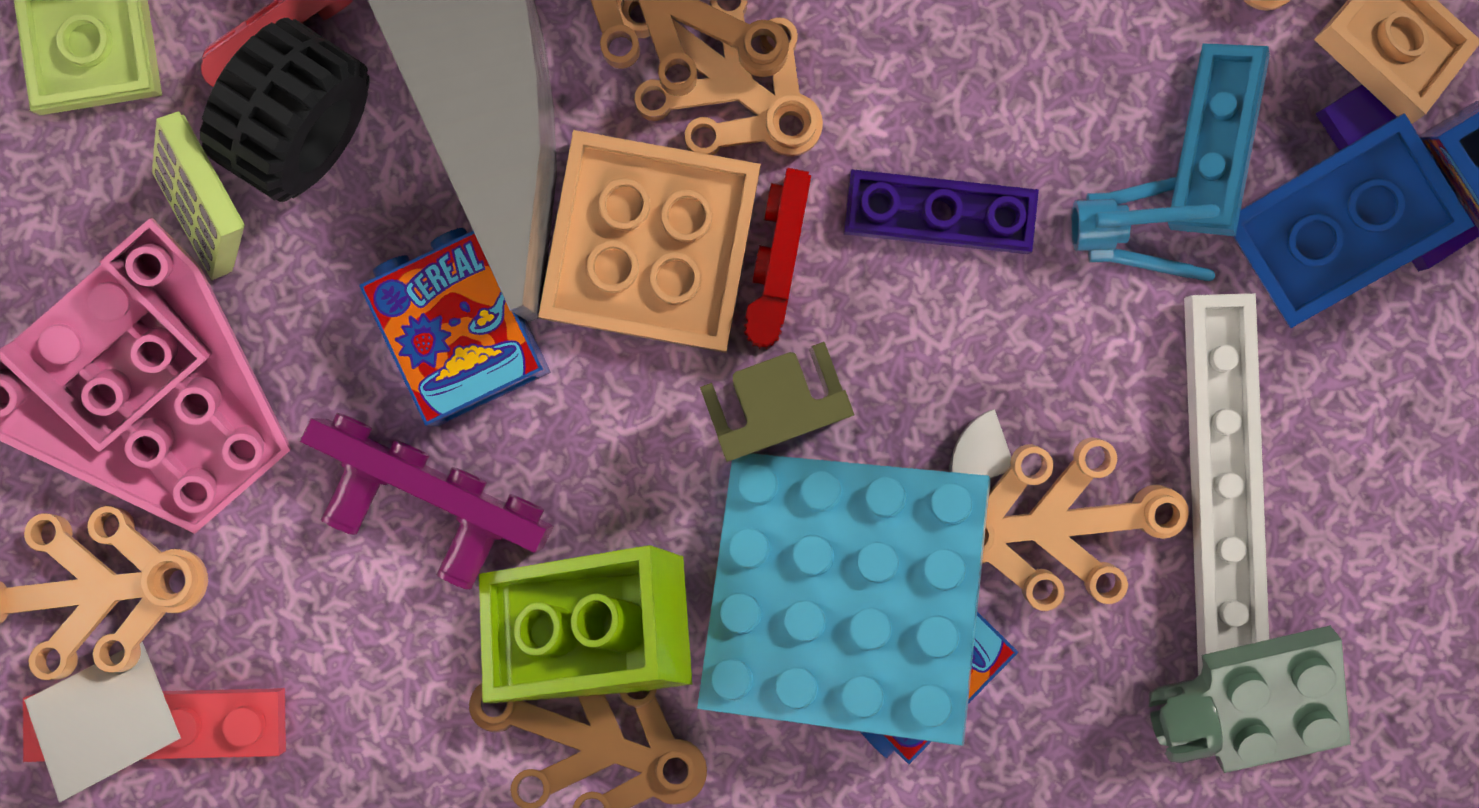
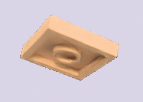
(1399, 50)

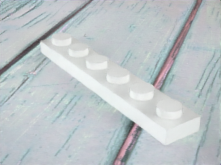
(1226, 471)

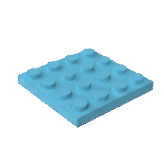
(847, 596)

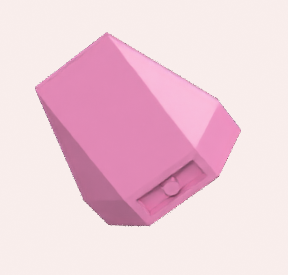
(142, 387)

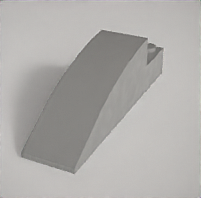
(490, 114)

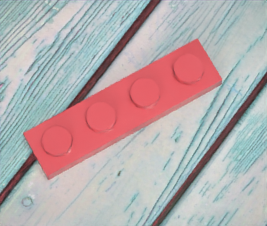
(209, 725)

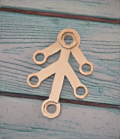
(730, 82)
(1053, 522)
(100, 589)

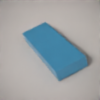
(1220, 135)

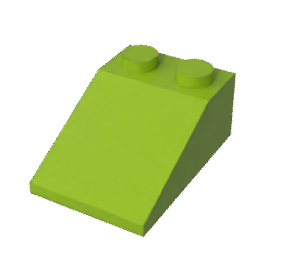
(585, 626)

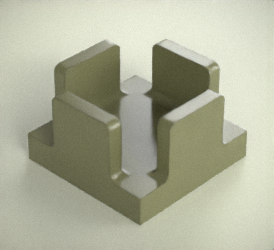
(778, 403)

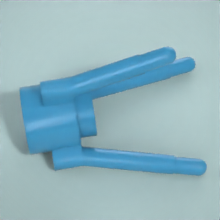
(1103, 223)

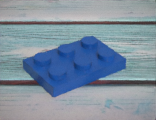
(1349, 221)

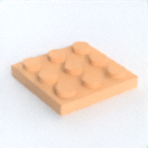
(649, 241)

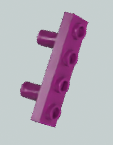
(405, 467)

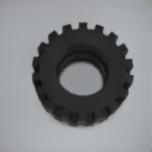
(284, 109)

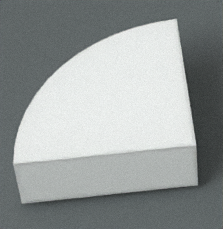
(981, 448)

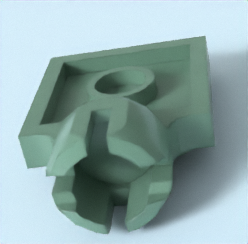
(1258, 703)

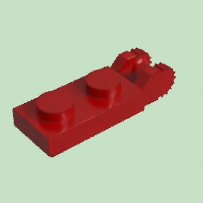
(776, 263)

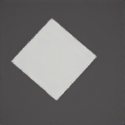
(100, 723)

